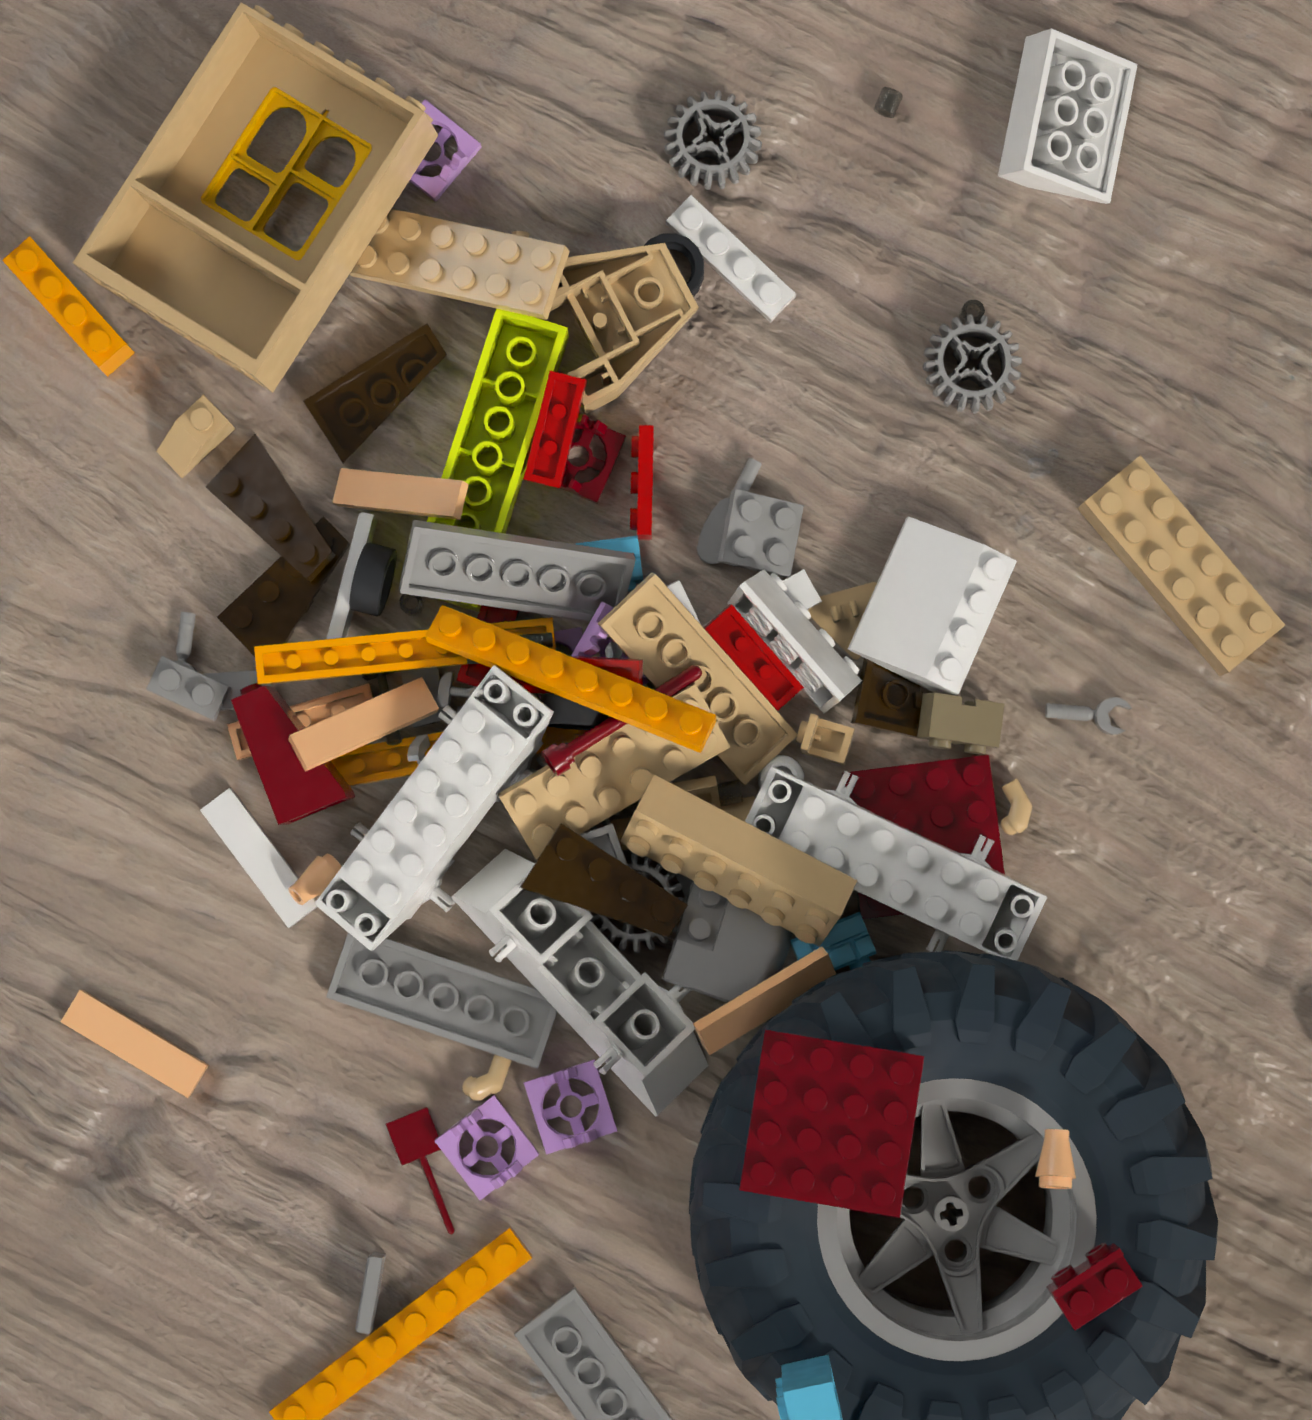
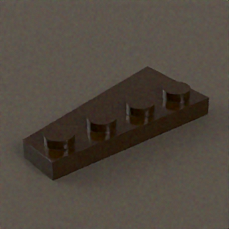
(279, 598)
(593, 880)

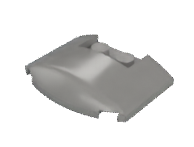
(723, 947)

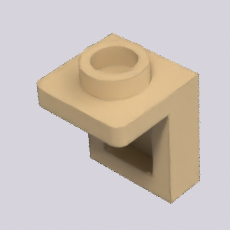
(825, 739)

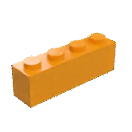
(68, 306)

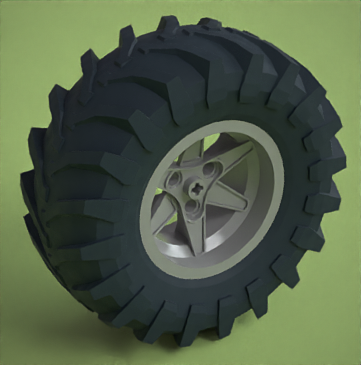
(1033, 1059)

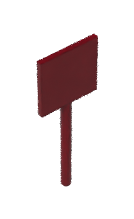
(413, 1140)

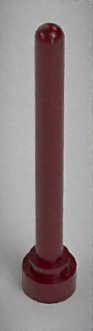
(561, 756)

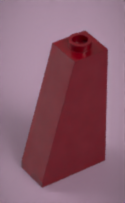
(290, 790)

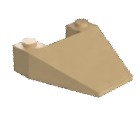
(628, 312)

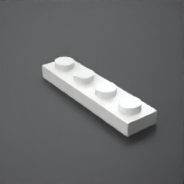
(731, 259)

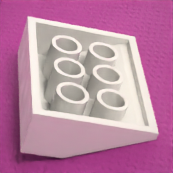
(1067, 117)
(932, 606)
(795, 640)

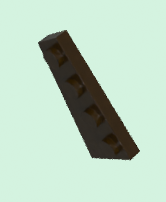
(368, 394)
(266, 503)
(887, 701)

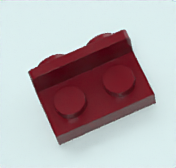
(1093, 1285)

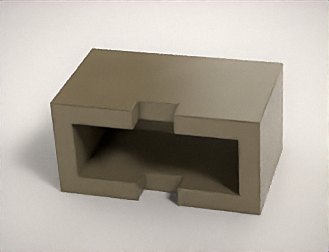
(968, 724)

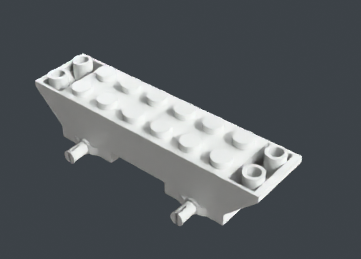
(437, 810)
(900, 868)
(588, 982)

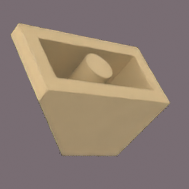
(194, 436)

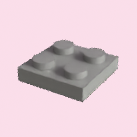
(760, 533)

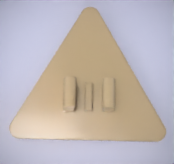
(842, 612)

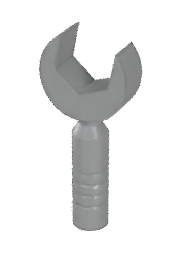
(185, 638)
(1085, 713)

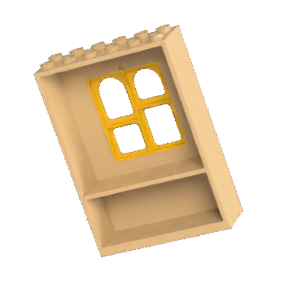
(222, 276)

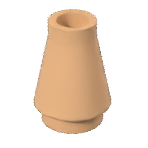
(314, 879)
(1056, 1161)

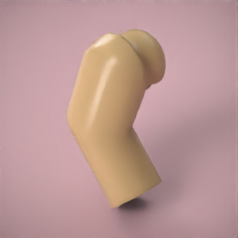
(1020, 808)
(490, 1083)

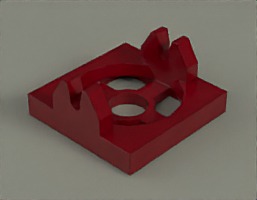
(612, 442)

